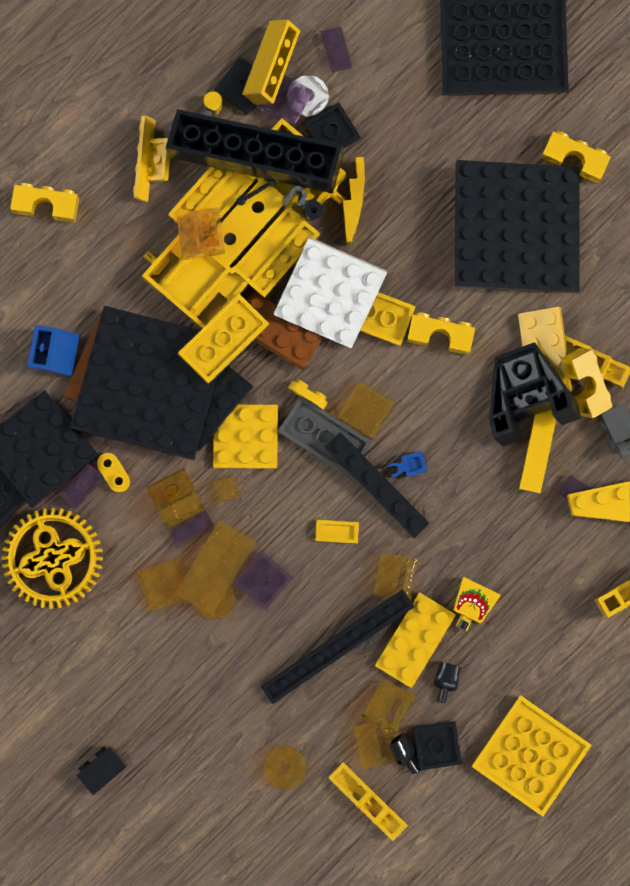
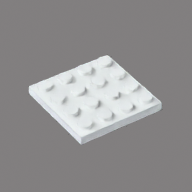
(330, 292)

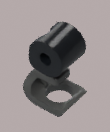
(310, 208)

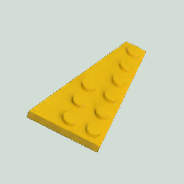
(602, 503)

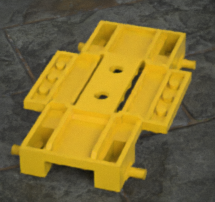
(208, 283)

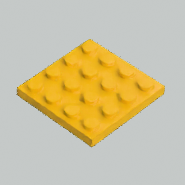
(531, 755)

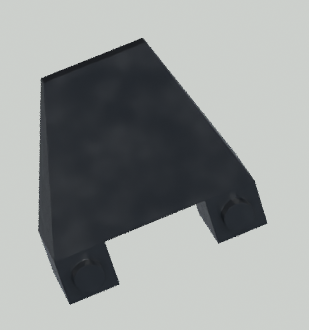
(525, 387)

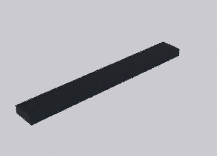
(337, 646)

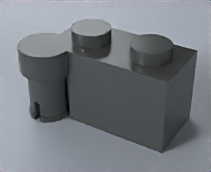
(617, 426)

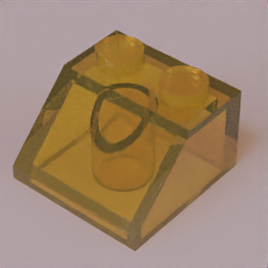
(175, 498)

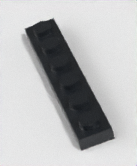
(377, 485)

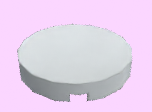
(319, 98)

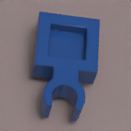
(411, 464)

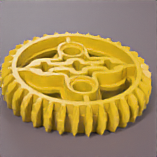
(25, 560)

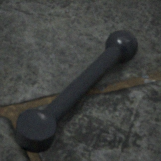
(241, 200)

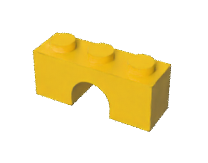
(593, 161)
(27, 198)
(459, 334)
(595, 397)
(614, 600)

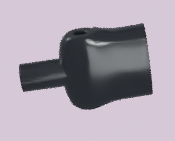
(446, 679)
(404, 752)

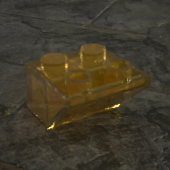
(201, 233)

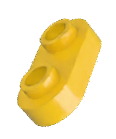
(300, 389)
(113, 472)

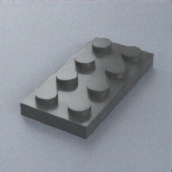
(315, 428)

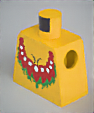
(473, 603)

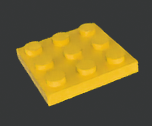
(247, 439)

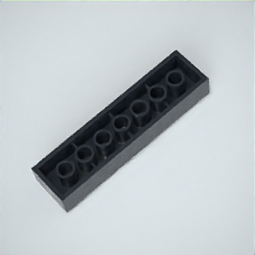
(255, 151)

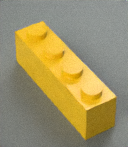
(271, 62)

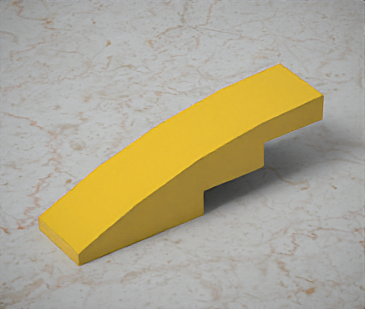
(353, 207)
(612, 370)
(538, 451)
(368, 801)

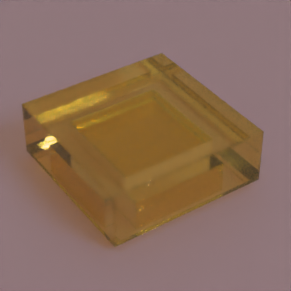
(227, 489)

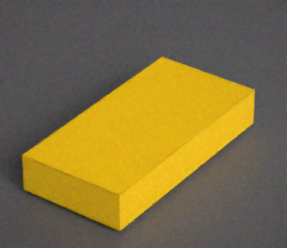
(337, 531)

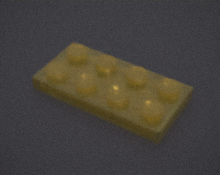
(215, 568)

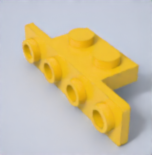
(152, 159)

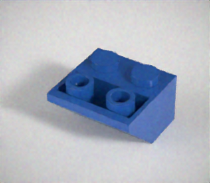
(53, 351)

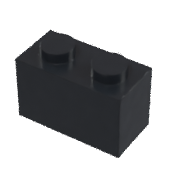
(101, 770)

